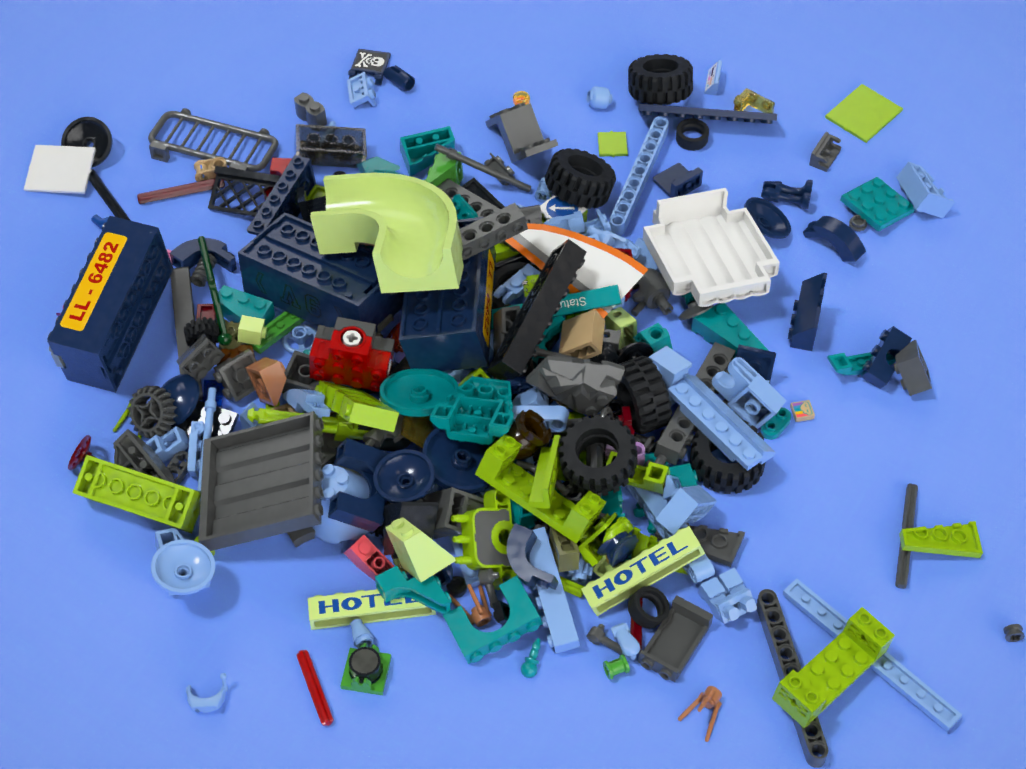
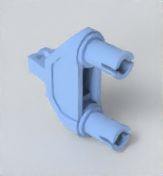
(614, 240)

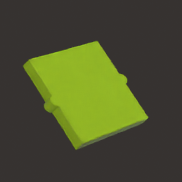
(612, 144)

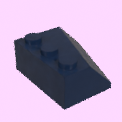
(807, 313)

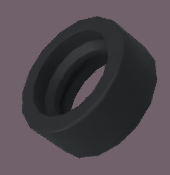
(692, 124)
(639, 615)

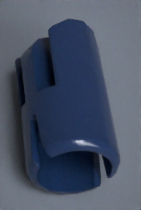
(399, 77)

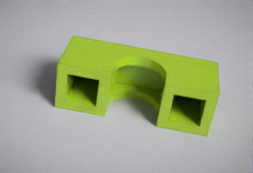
(648, 478)

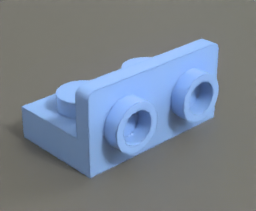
(361, 90)

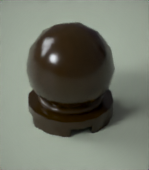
(529, 432)

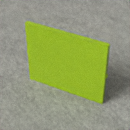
(863, 113)

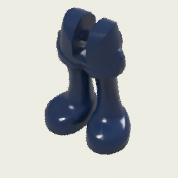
(776, 192)

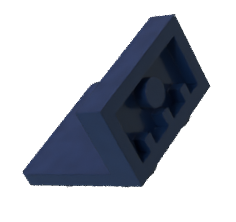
(678, 180)

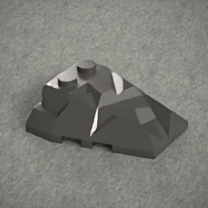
(577, 386)

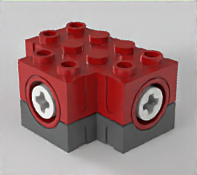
(351, 355)

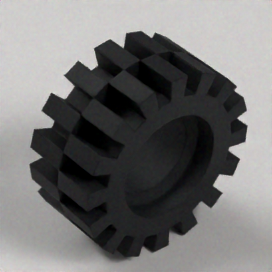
(198, 328)

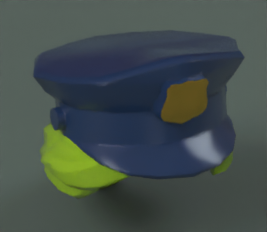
(618, 542)

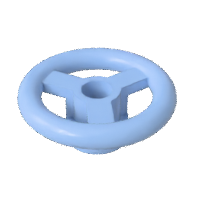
(299, 335)

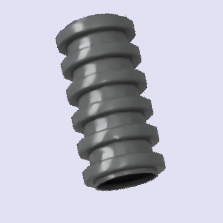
(199, 275)

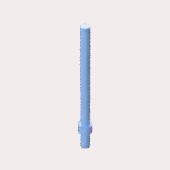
(210, 408)

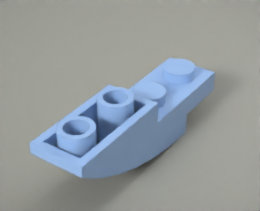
(307, 401)

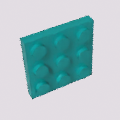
(877, 203)

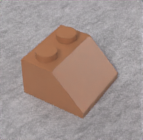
(268, 379)

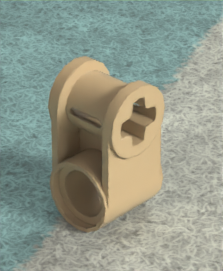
(208, 168)

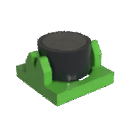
(365, 667)

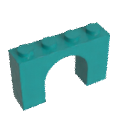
(475, 643)

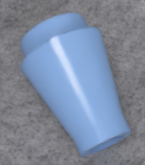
(360, 633)

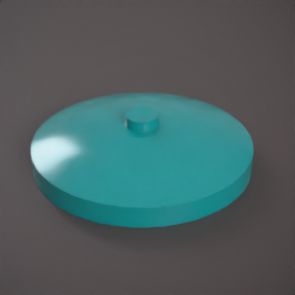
(417, 391)

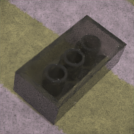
(330, 145)

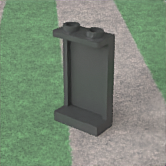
(676, 639)

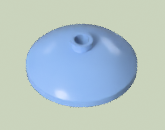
(182, 558)

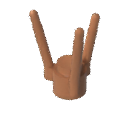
(480, 614)
(708, 699)

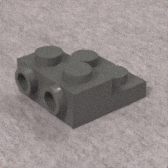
(234, 376)

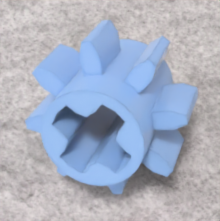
(582, 574)

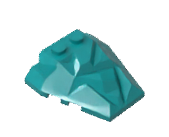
(477, 411)

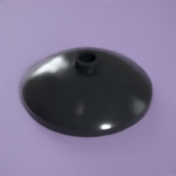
(87, 131)

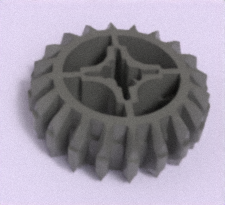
(145, 413)

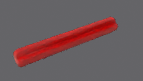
(315, 688)

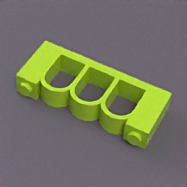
(358, 406)

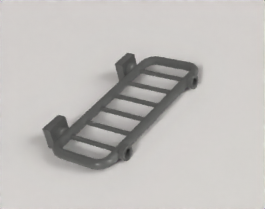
(160, 150)

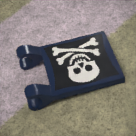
(371, 63)

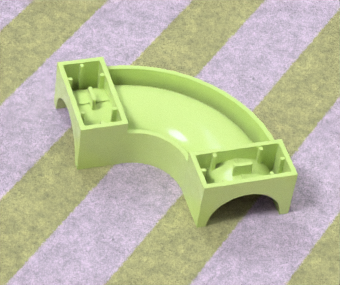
(405, 220)

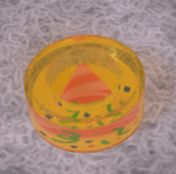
(520, 97)

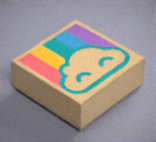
(802, 411)

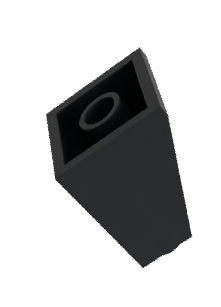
(420, 514)

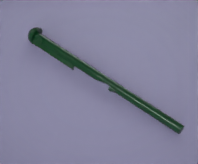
(224, 338)

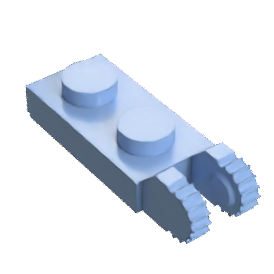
(514, 285)

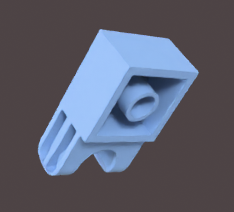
(748, 393)

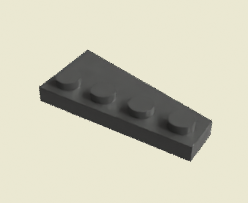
(717, 544)

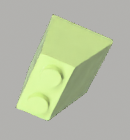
(417, 551)

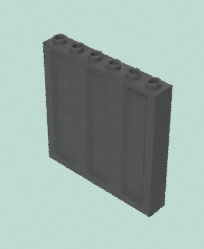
(261, 481)

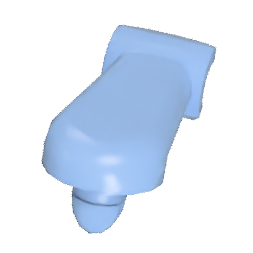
(628, 644)

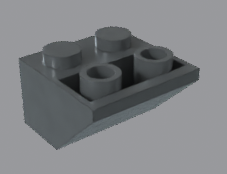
(200, 358)

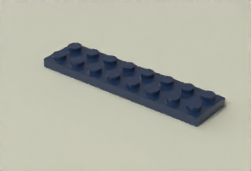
(715, 114)

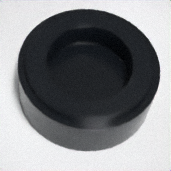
(457, 587)

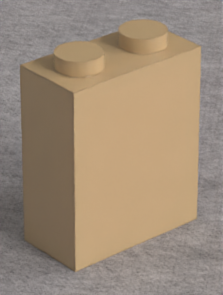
(583, 335)

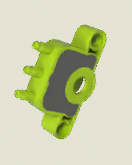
(481, 536)

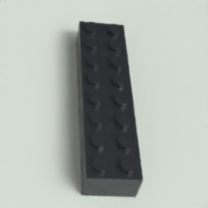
(537, 311)

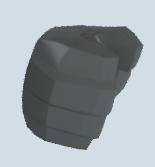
(653, 291)

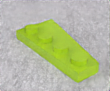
(947, 540)

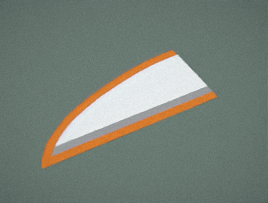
(602, 265)

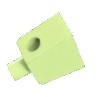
(621, 320)

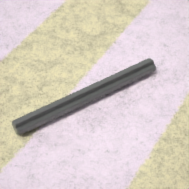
(908, 522)

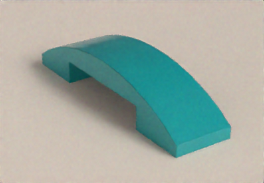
(853, 364)

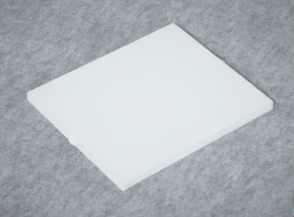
(59, 169)

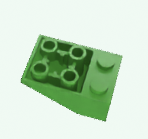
(443, 169)

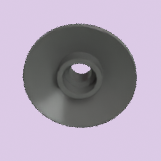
(693, 310)

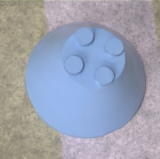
(346, 481)

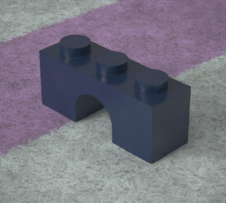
(877, 369)

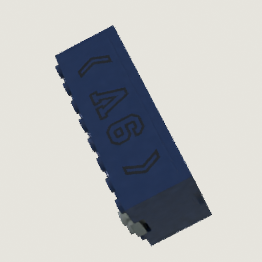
(290, 272)

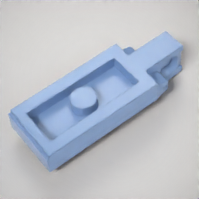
(195, 447)

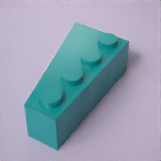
(725, 328)

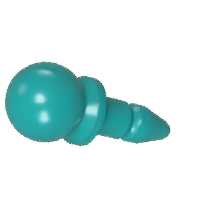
(529, 668)

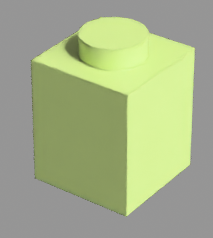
(251, 330)

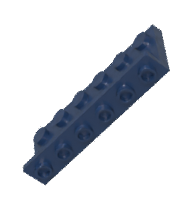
(284, 194)

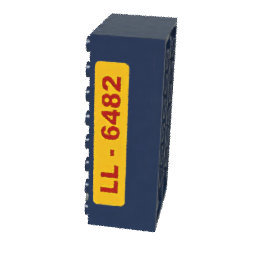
(111, 304)
(451, 325)

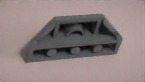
(139, 456)

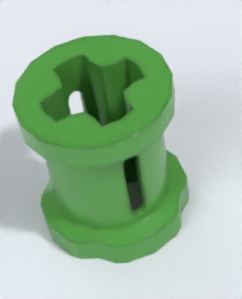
(616, 667)

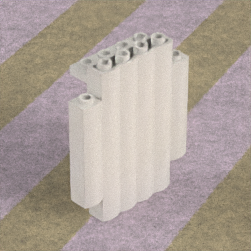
(709, 249)

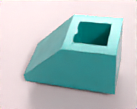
(376, 163)

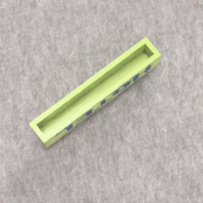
(642, 570)
(365, 605)

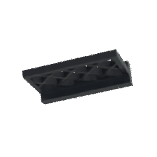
(240, 176)

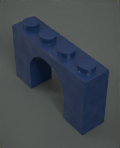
(355, 511)

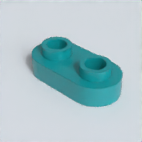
(777, 423)

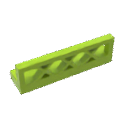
(545, 476)

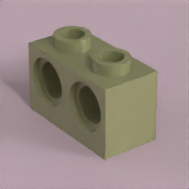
(564, 551)

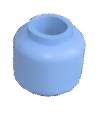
(599, 97)

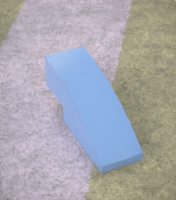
(169, 444)

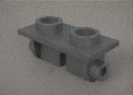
(497, 164)

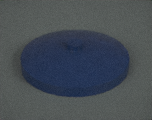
(455, 462)

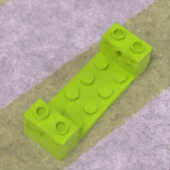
(516, 483)
(138, 493)
(834, 669)

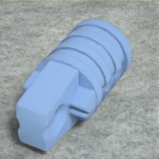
(542, 193)

